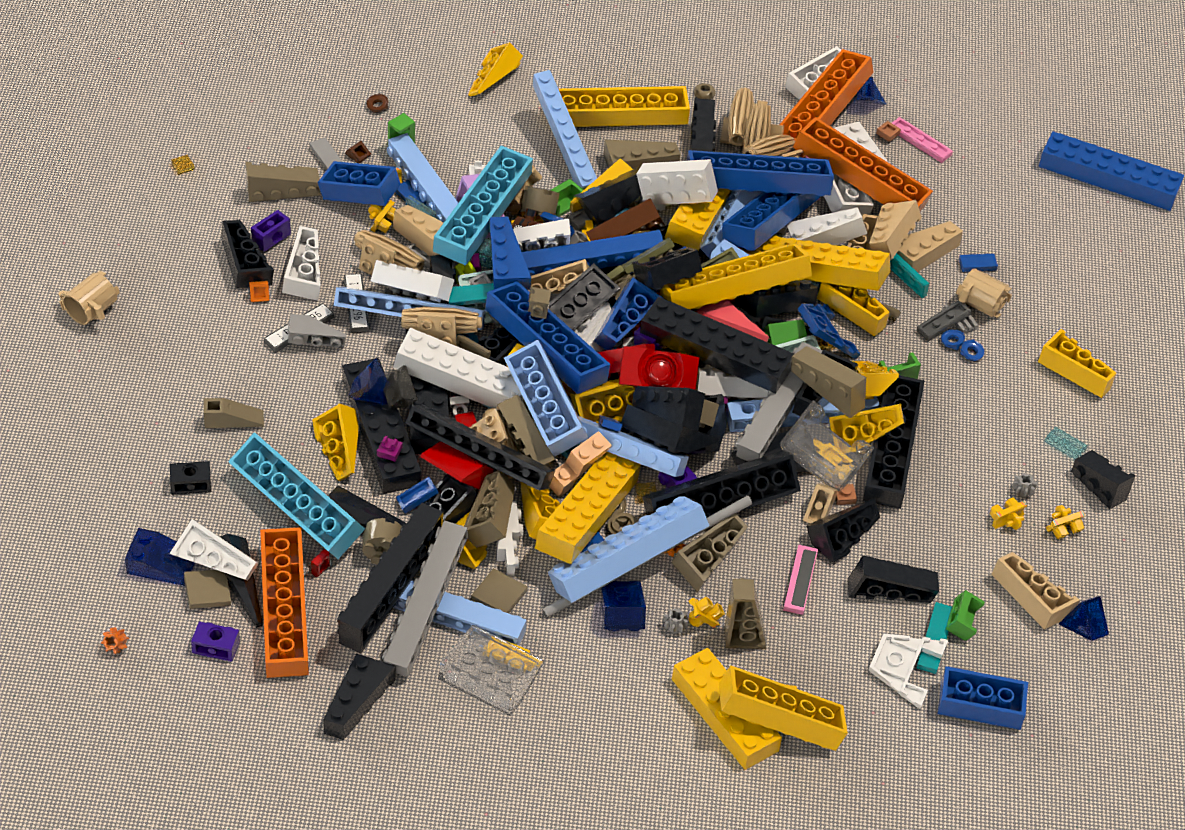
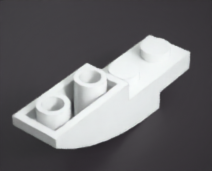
(508, 545)

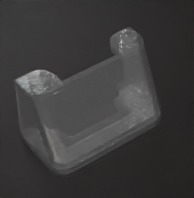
(824, 451)

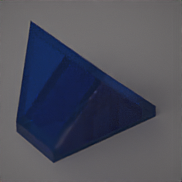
(869, 93)
(370, 384)
(1087, 619)

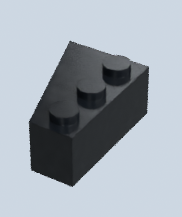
(668, 269)
(1102, 478)

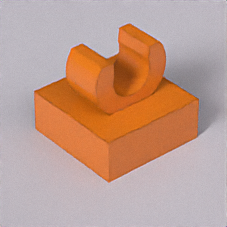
(259, 291)

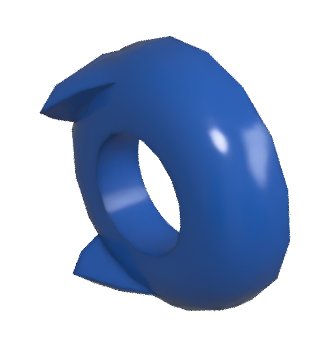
(953, 334)
(976, 346)

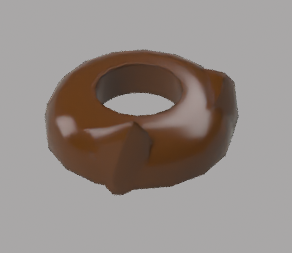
(377, 98)

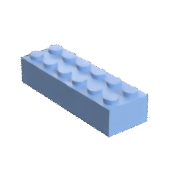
(546, 398)

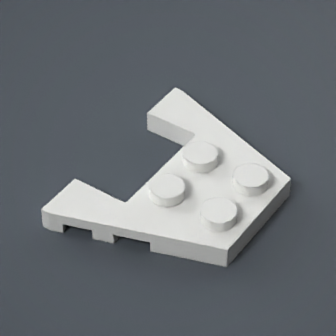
(896, 661)

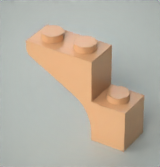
(578, 462)

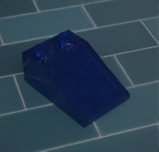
(151, 558)
(623, 606)

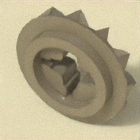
(618, 520)

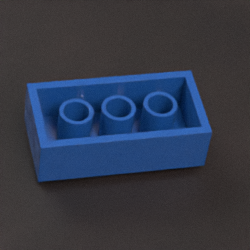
(359, 183)
(983, 698)

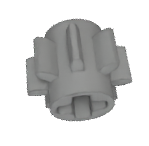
(1024, 485)
(675, 621)

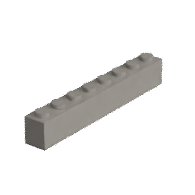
(770, 416)
(426, 597)

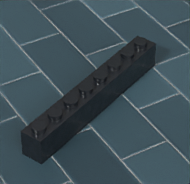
(480, 447)

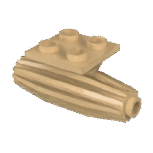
(759, 124)
(735, 126)
(774, 146)
(384, 249)
(441, 322)
(494, 428)

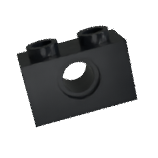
(190, 477)

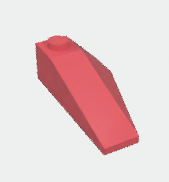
(728, 314)

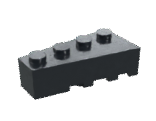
(610, 198)
(243, 255)
(778, 299)
(673, 404)
(892, 580)
(357, 693)

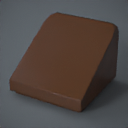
(358, 152)

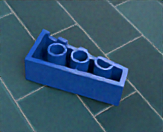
(507, 258)
(626, 313)

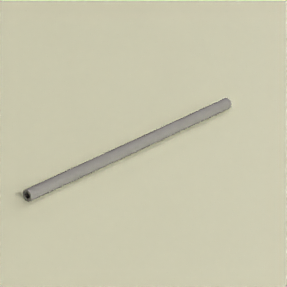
(712, 520)

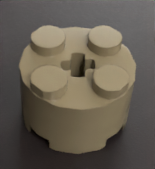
(540, 200)
(378, 537)

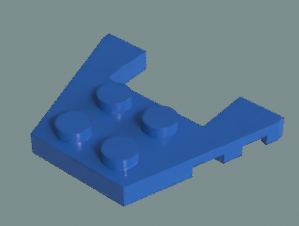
(818, 320)

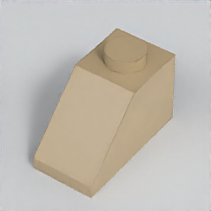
(820, 503)

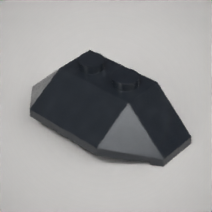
(718, 428)

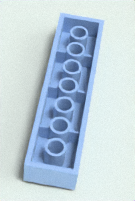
(628, 548)

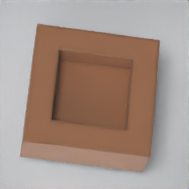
(888, 131)
(846, 495)

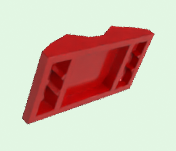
(657, 368)

